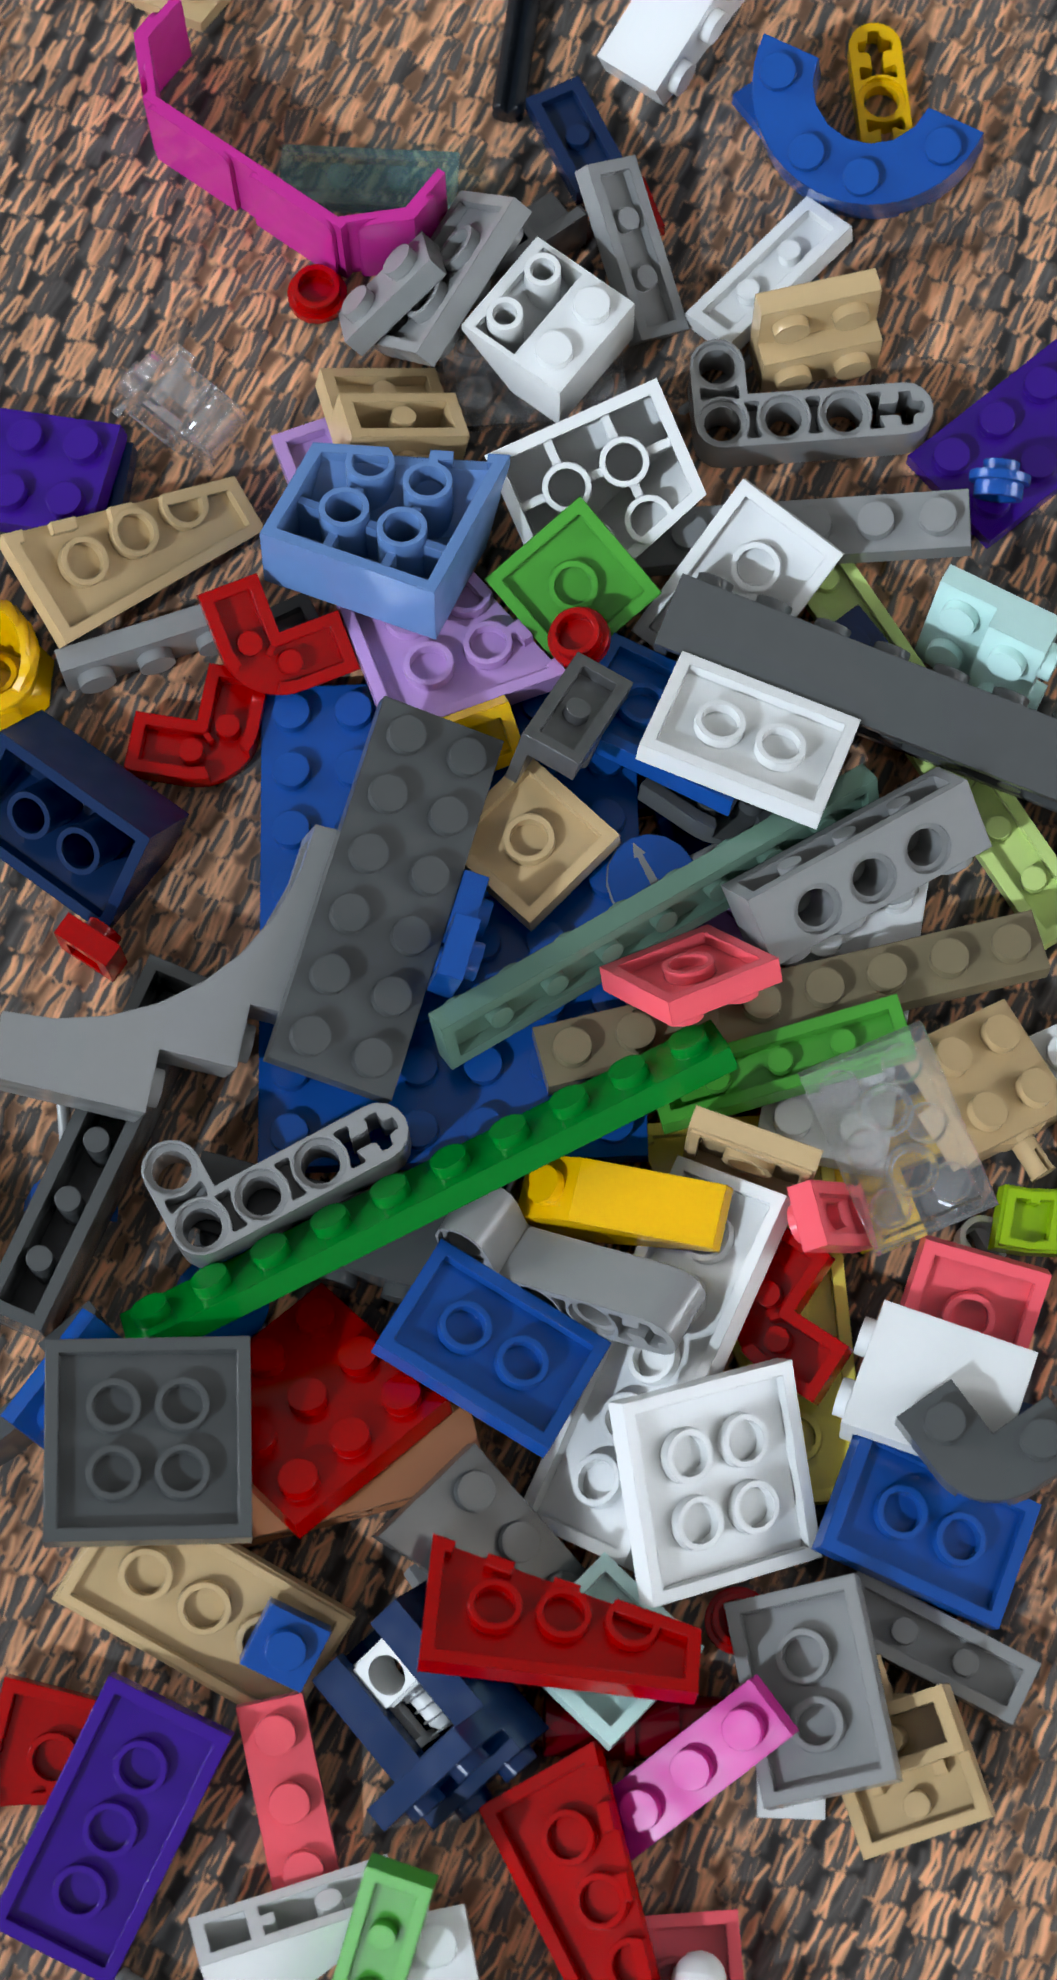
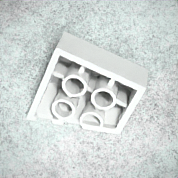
(617, 457)

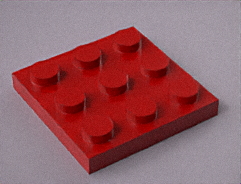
(327, 1410)

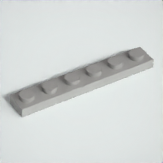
(860, 526)

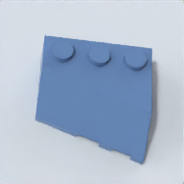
(383, 530)

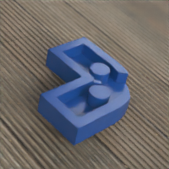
(459, 952)

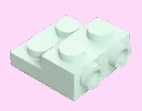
(990, 636)

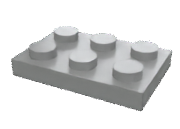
(472, 243)
(824, 1671)

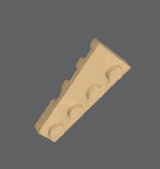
(112, 559)

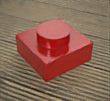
(92, 944)

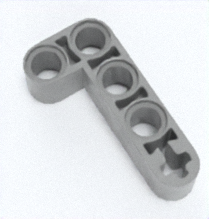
(805, 410)
(281, 1172)
(595, 1285)

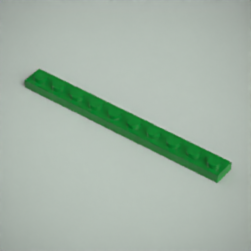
(435, 1187)

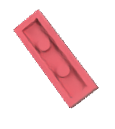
(287, 1788)

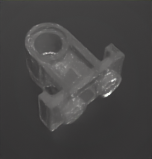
(179, 406)

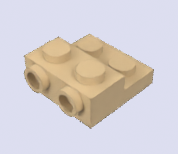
(816, 331)

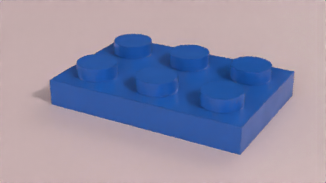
(622, 737)
(491, 1348)
(919, 1538)

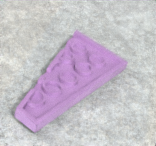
(475, 654)

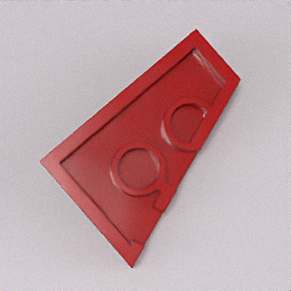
(37, 1737)

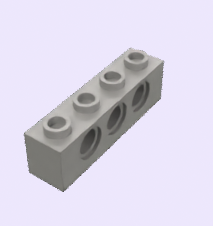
(769, 894)

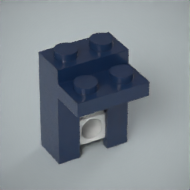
(406, 1717)

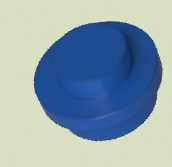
(999, 481)

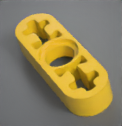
(890, 83)

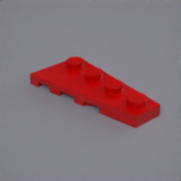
(526, 1630)
(575, 1868)

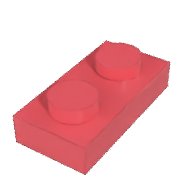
(825, 1218)

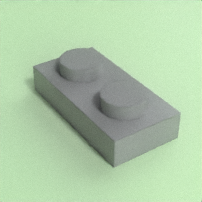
(392, 293)

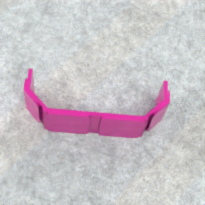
(340, 242)

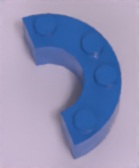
(846, 173)

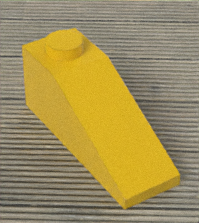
(625, 1205)

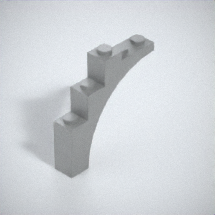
(112, 1059)

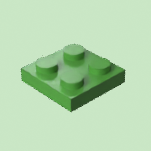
(571, 566)

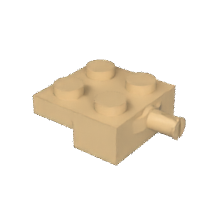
(392, 410)
(999, 1084)
(938, 1771)

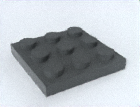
(147, 1441)

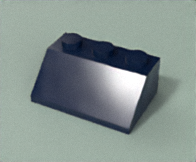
(80, 819)

